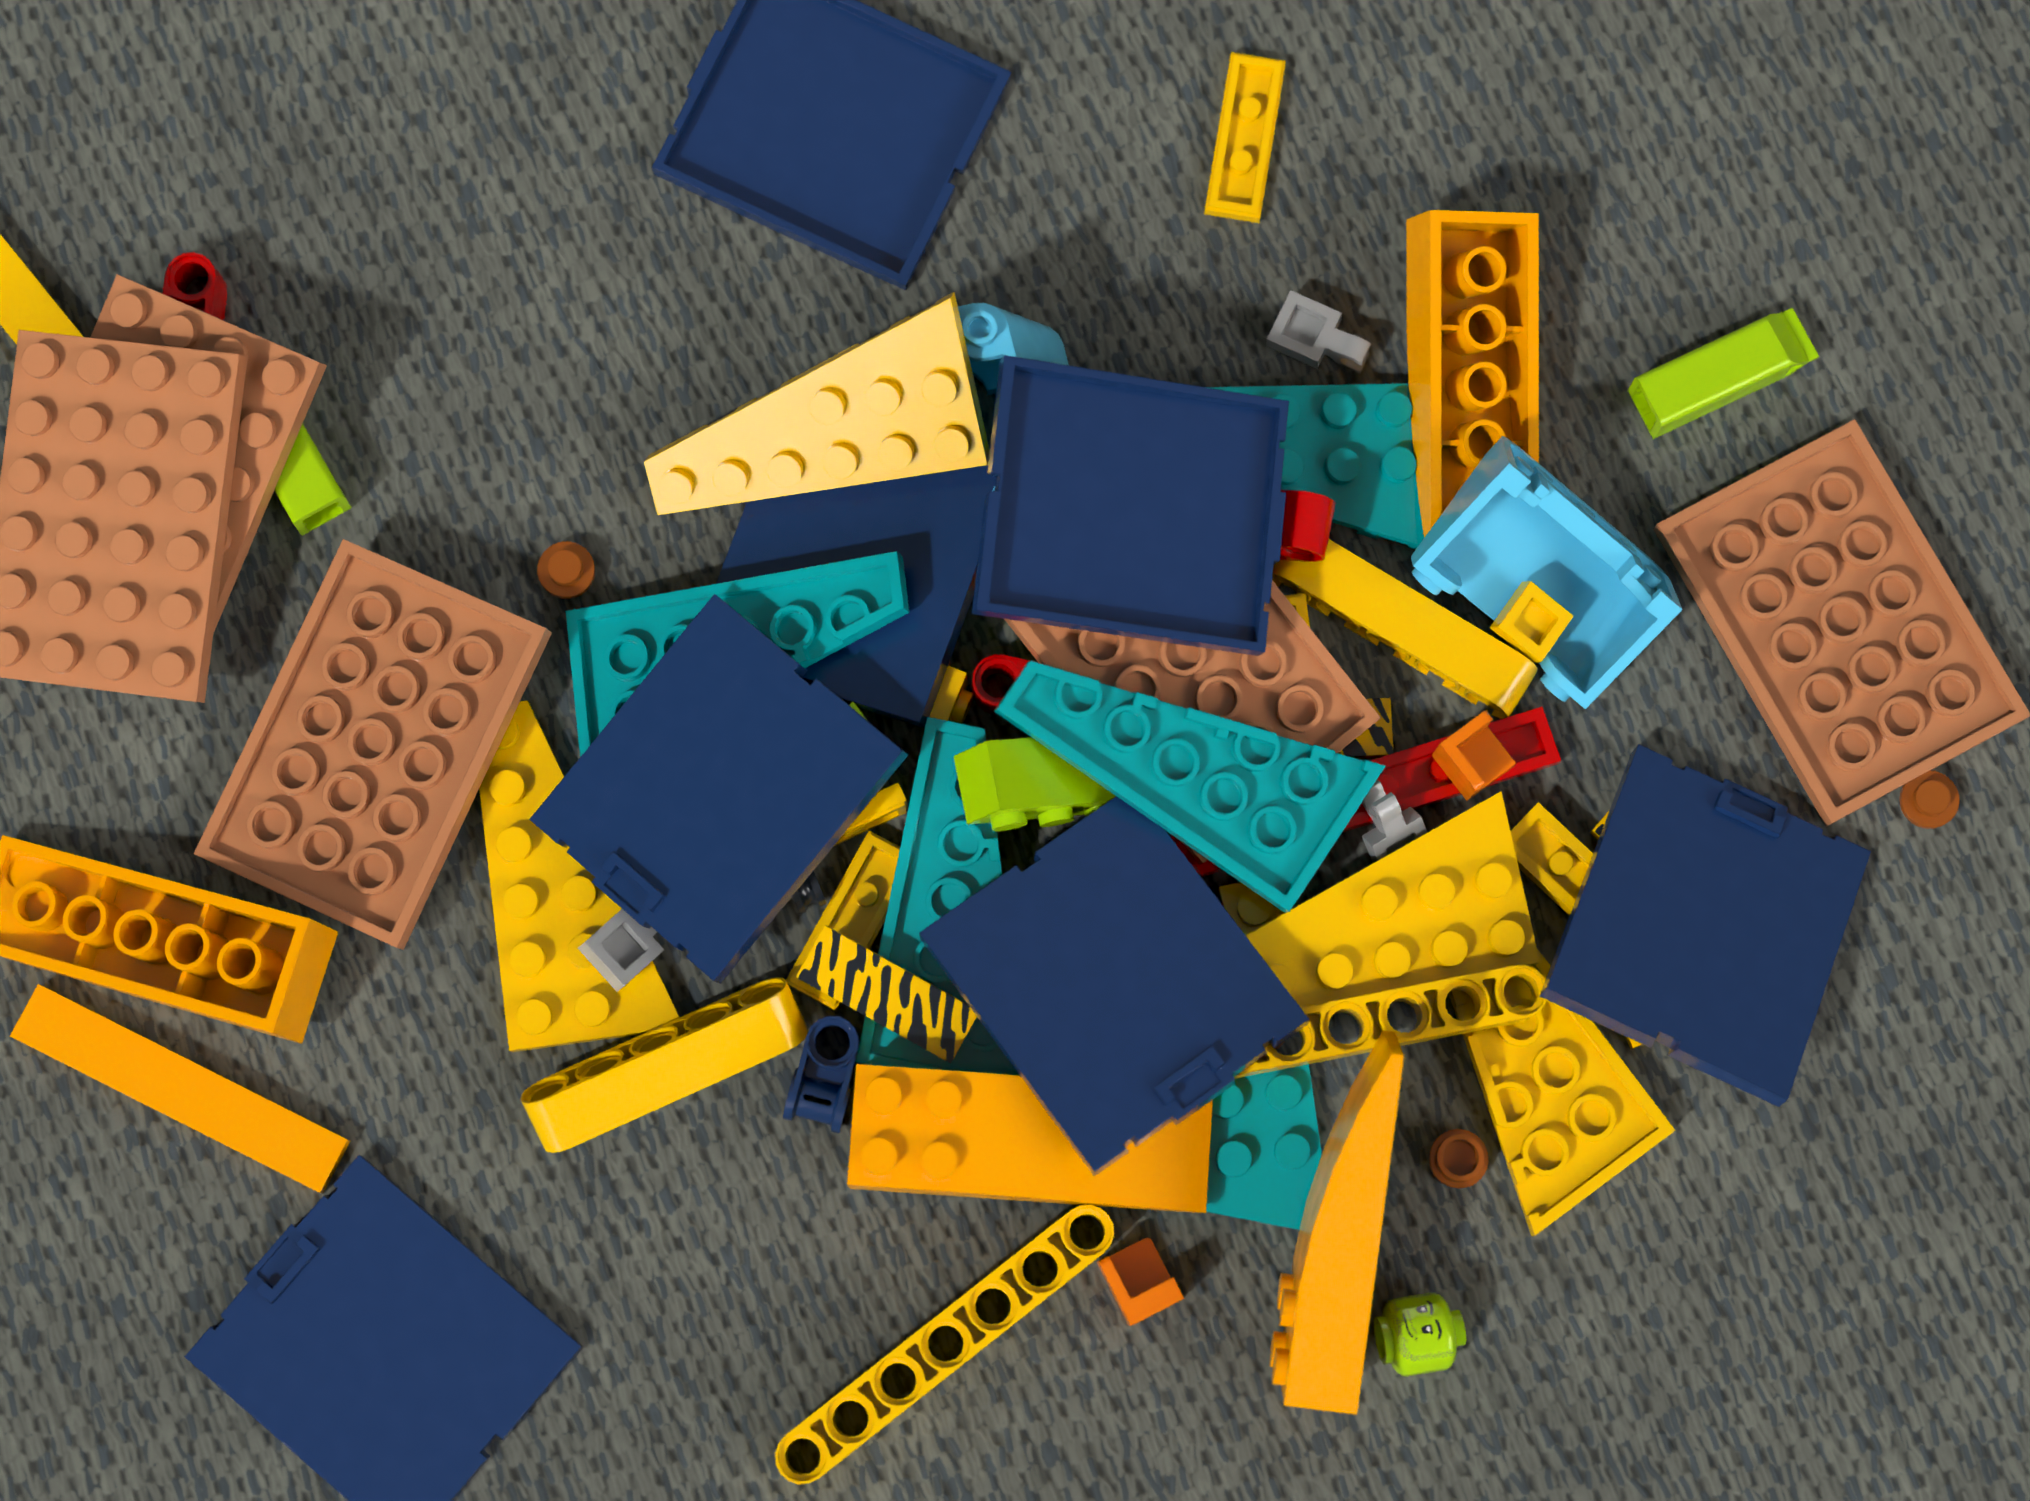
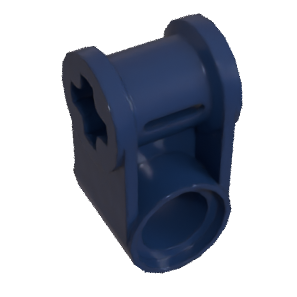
(823, 1078)

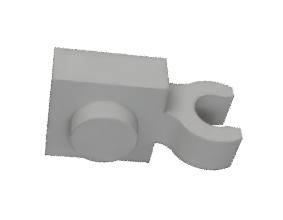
(1310, 330)
(1393, 826)
(621, 949)

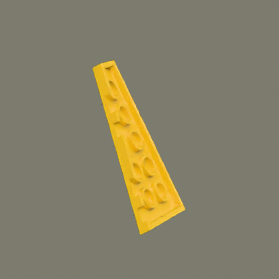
(859, 418)
(550, 909)
(1410, 919)
(1558, 1103)

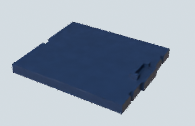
(832, 128)
(1132, 506)
(925, 519)
(717, 789)
(1707, 925)
(1113, 982)
(382, 1346)

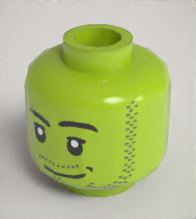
(1419, 1334)

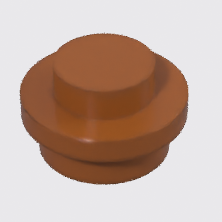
(566, 570)
(1929, 800)
(1458, 1158)

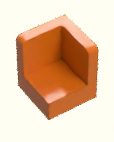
(1473, 756)
(1139, 1281)

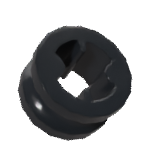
(808, 893)

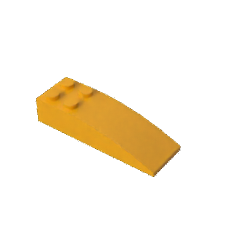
(1470, 344)
(161, 939)
(998, 1142)
(1337, 1247)

